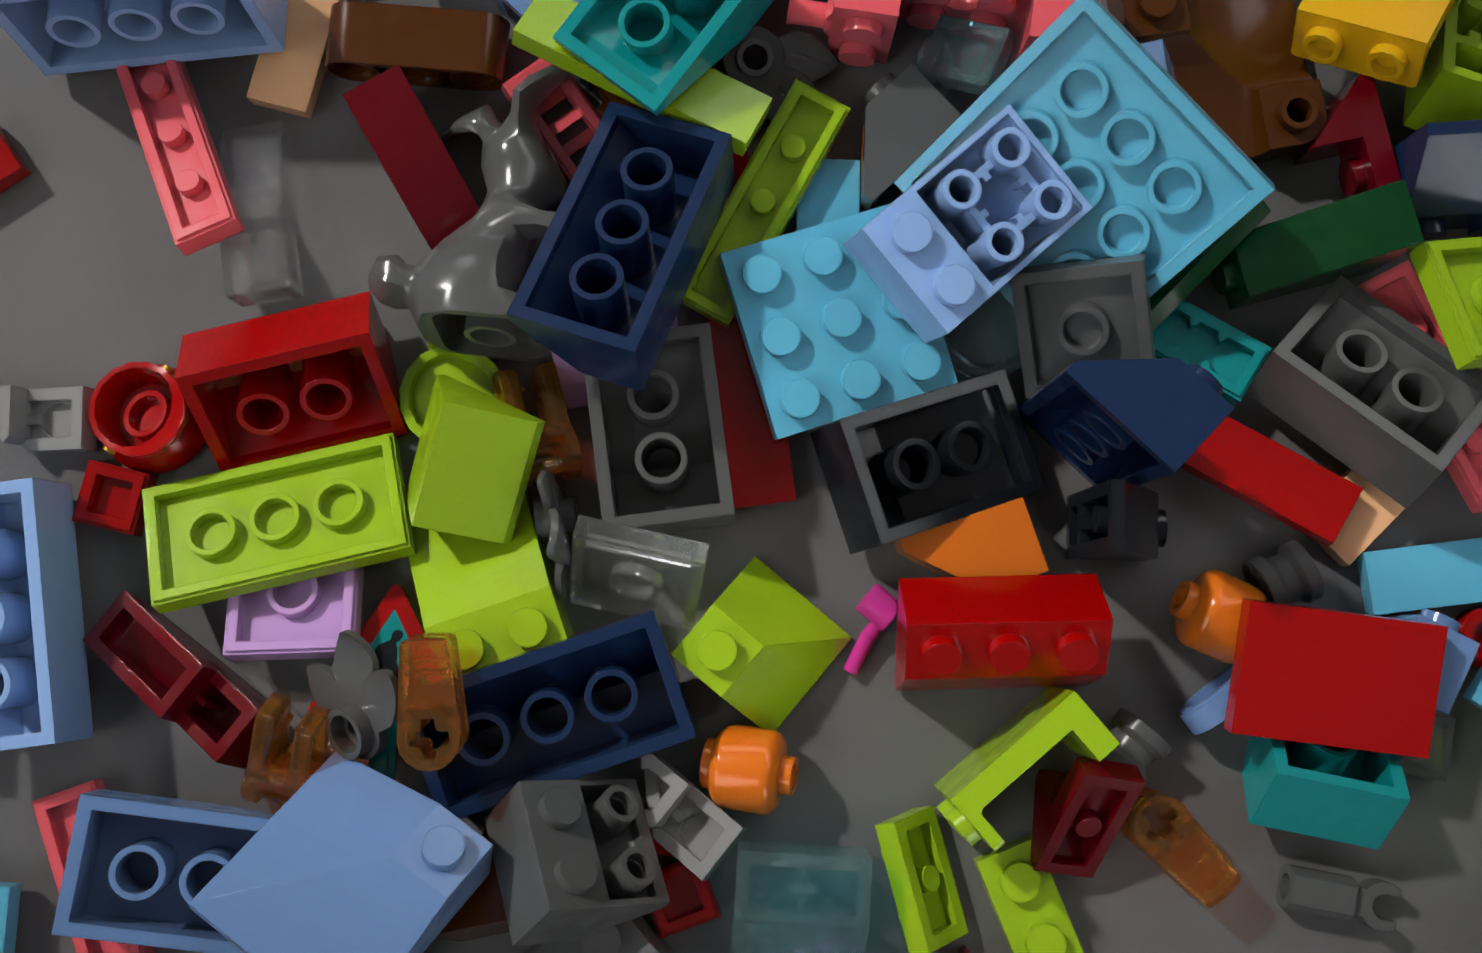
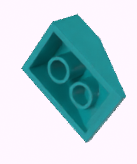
(656, 45)

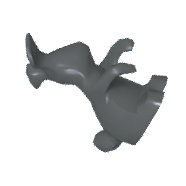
(474, 273)

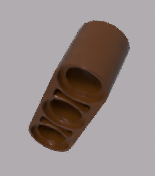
(427, 42)

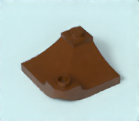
(1236, 67)

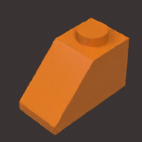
(981, 544)

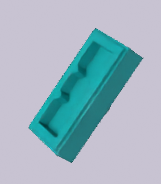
(1212, 344)

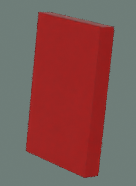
(1335, 678)

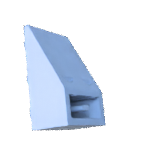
(968, 226)

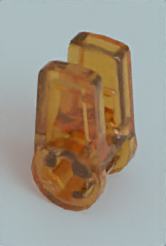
(558, 434)
(427, 690)
(274, 764)
(1180, 848)

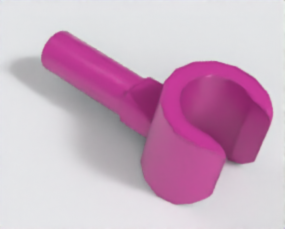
(880, 610)

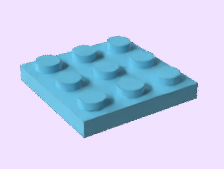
(824, 331)

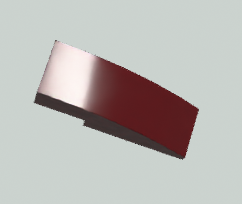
(412, 154)
(178, 678)

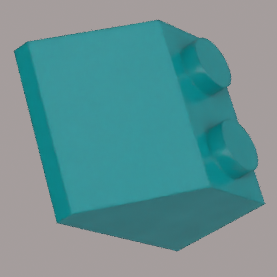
(1323, 790)

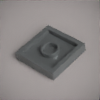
(1081, 315)

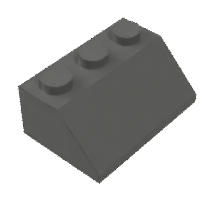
(1372, 391)

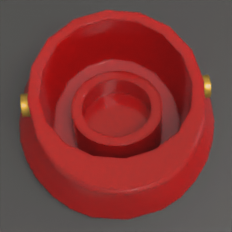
(144, 418)

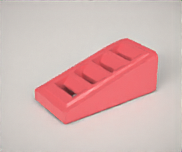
(581, 109)

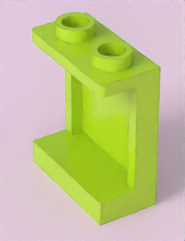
(1011, 750)

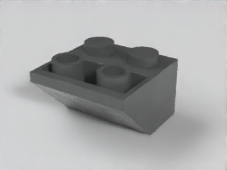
(573, 858)

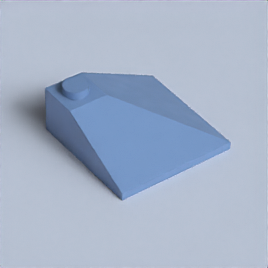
(347, 870)

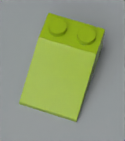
(489, 592)

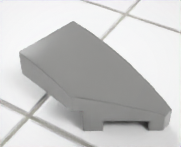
(47, 419)
(687, 819)

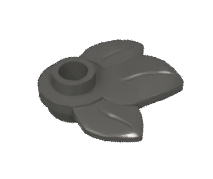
(786, 59)
(554, 523)
(359, 698)

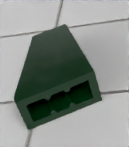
(1320, 245)

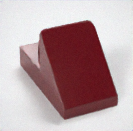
(1359, 136)
(1080, 814)

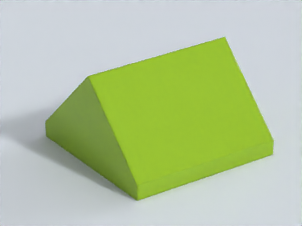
(471, 463)

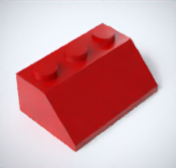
(291, 381)
(1001, 632)

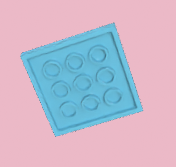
(1126, 138)

